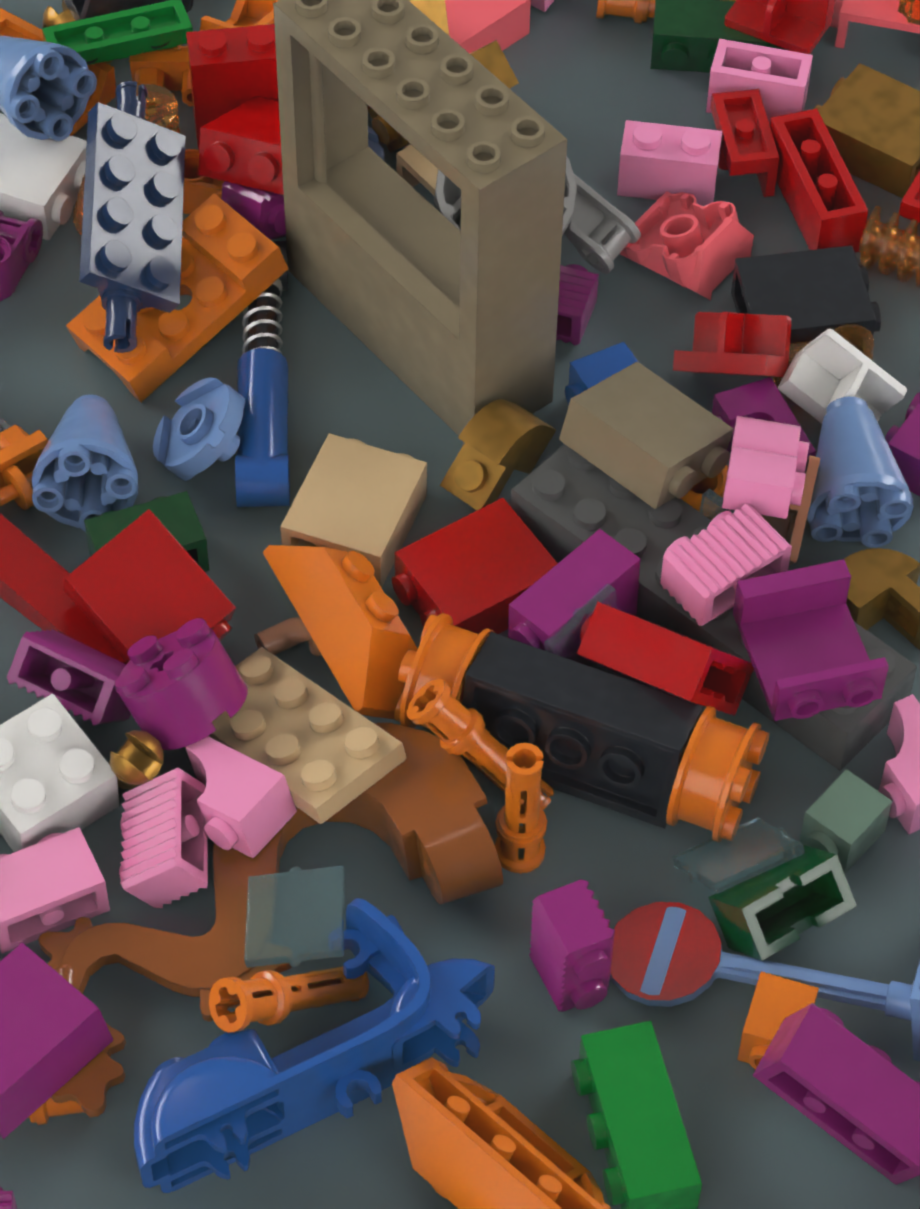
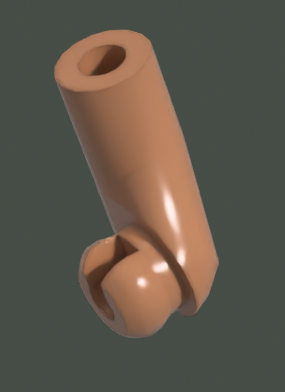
(284, 636)

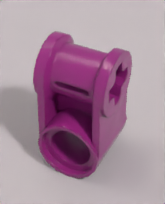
(18, 248)

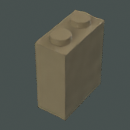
(646, 435)

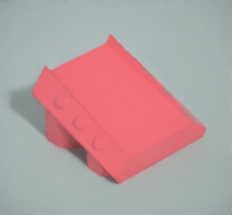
(690, 241)

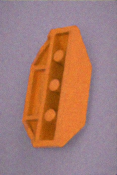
(348, 621)
(483, 1148)

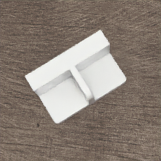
(836, 369)

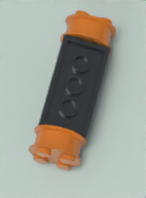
(595, 730)

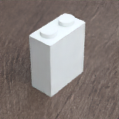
(39, 176)

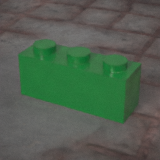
(636, 1120)

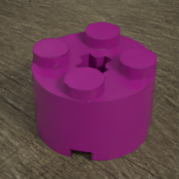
(180, 684)

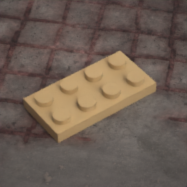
(308, 736)

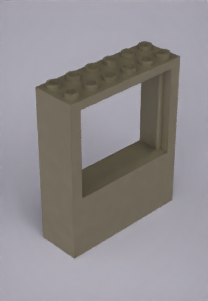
(440, 306)

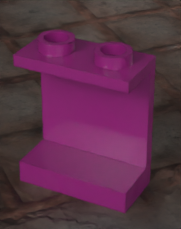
(806, 641)

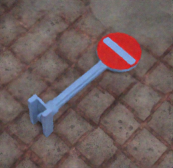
(674, 954)

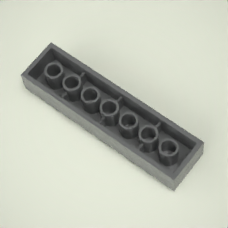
(573, 499)

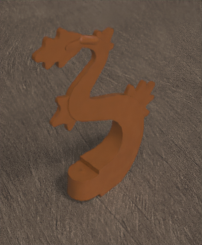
(418, 809)

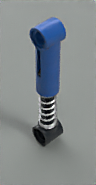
(262, 379)

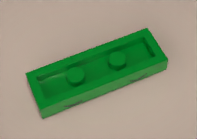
(124, 32)

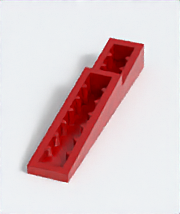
(34, 587)

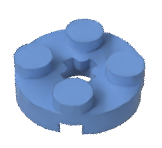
(200, 429)

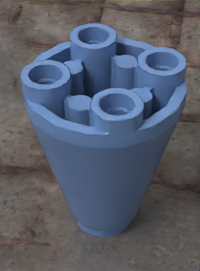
(43, 87)
(85, 465)
(858, 481)

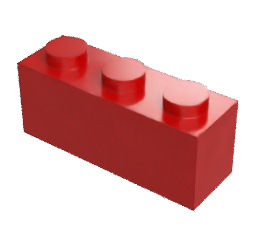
(817, 182)

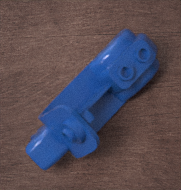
(238, 1099)

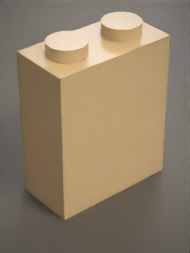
(357, 502)

